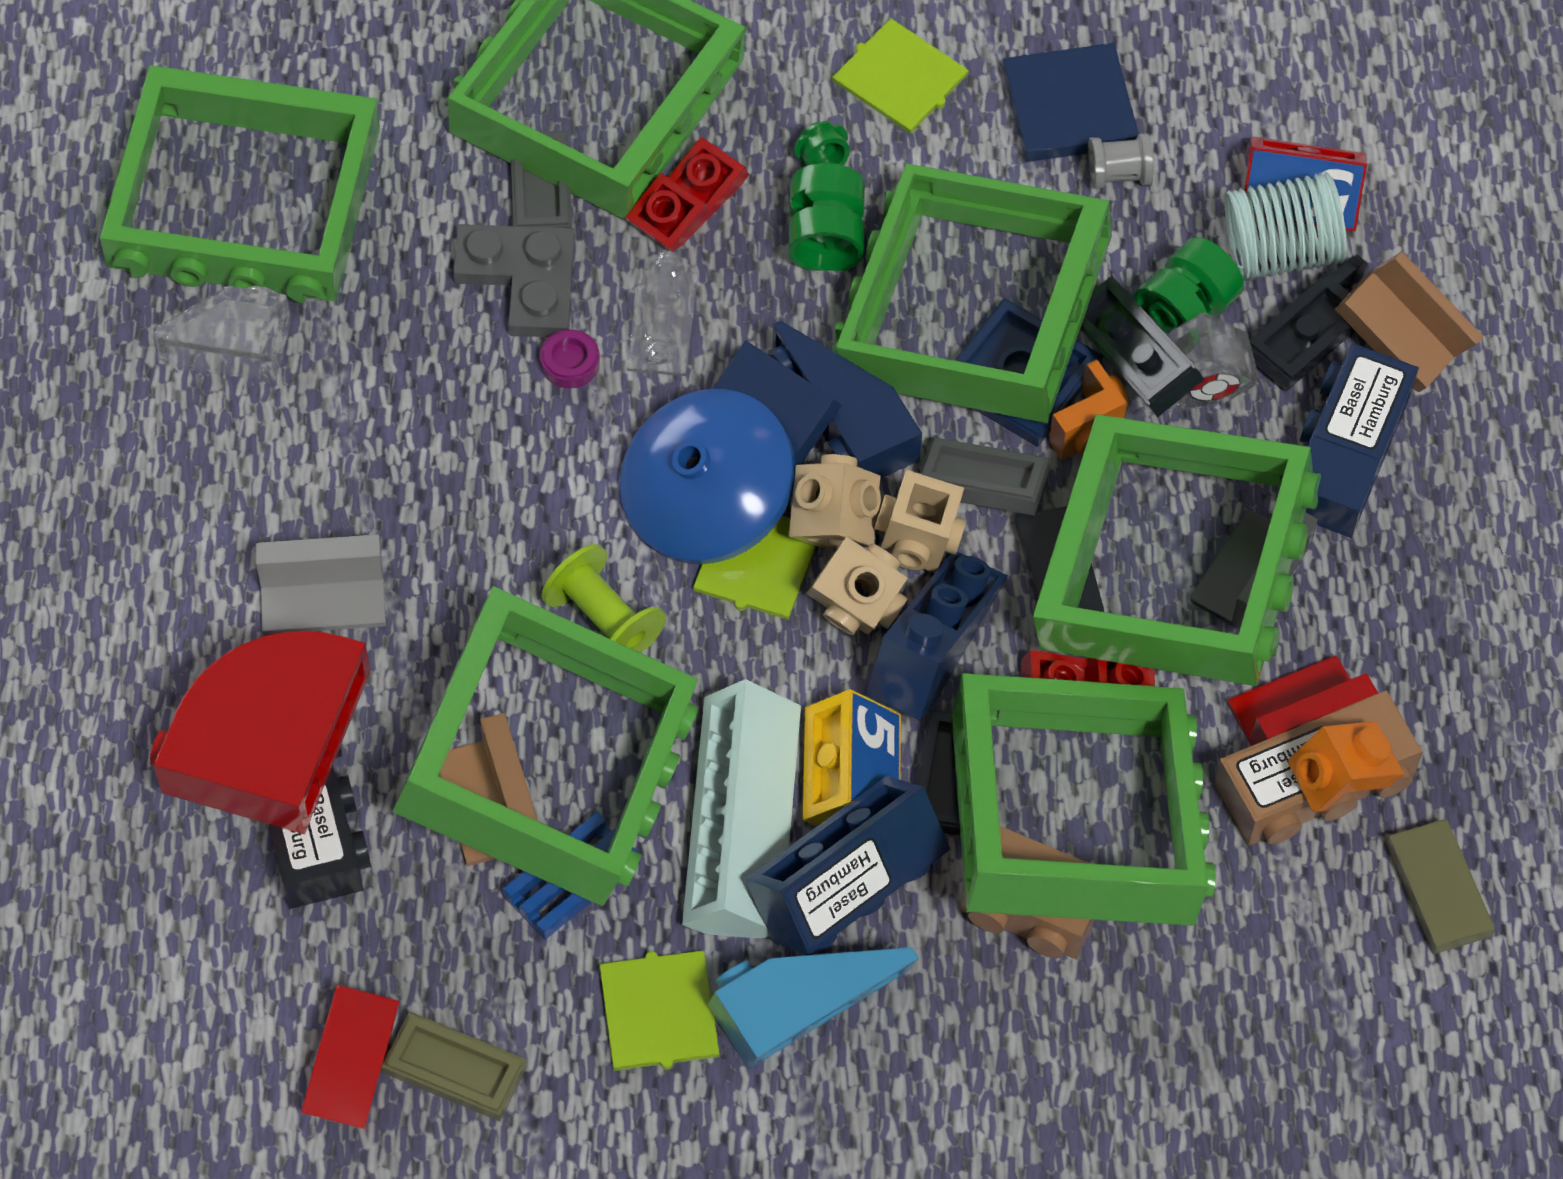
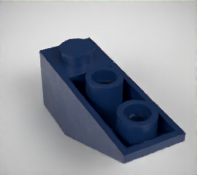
(872, 418)
(933, 634)

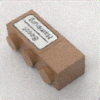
(1265, 793)

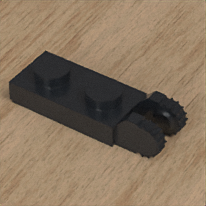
(1307, 327)

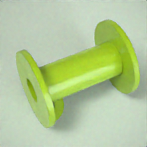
(580, 580)

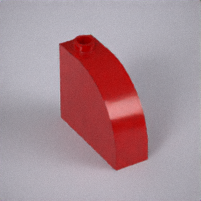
(264, 727)

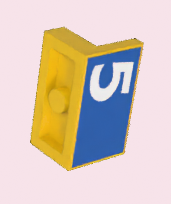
(846, 751)

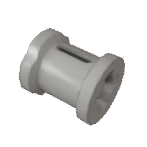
(1121, 161)

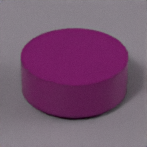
(570, 358)

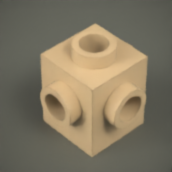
(834, 502)
(921, 521)
(837, 590)

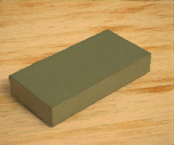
(1440, 886)
(454, 1066)

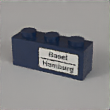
(1355, 432)
(848, 865)

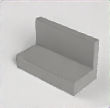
(321, 584)

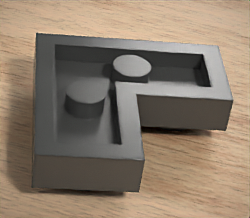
(528, 259)

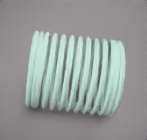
(1327, 208)

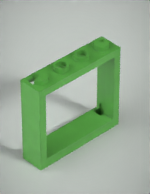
(256, 107)
(616, 190)
(992, 205)
(1159, 644)
(514, 836)
(1067, 887)

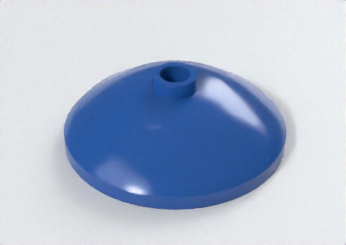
(728, 496)

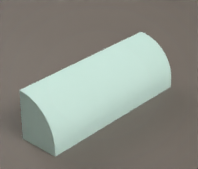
(739, 805)

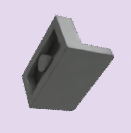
(1230, 577)

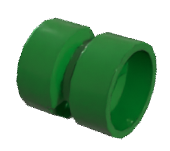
(826, 217)
(1194, 281)

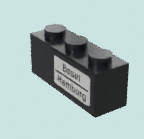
(328, 856)

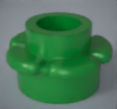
(820, 142)

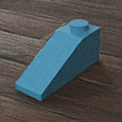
(791, 996)

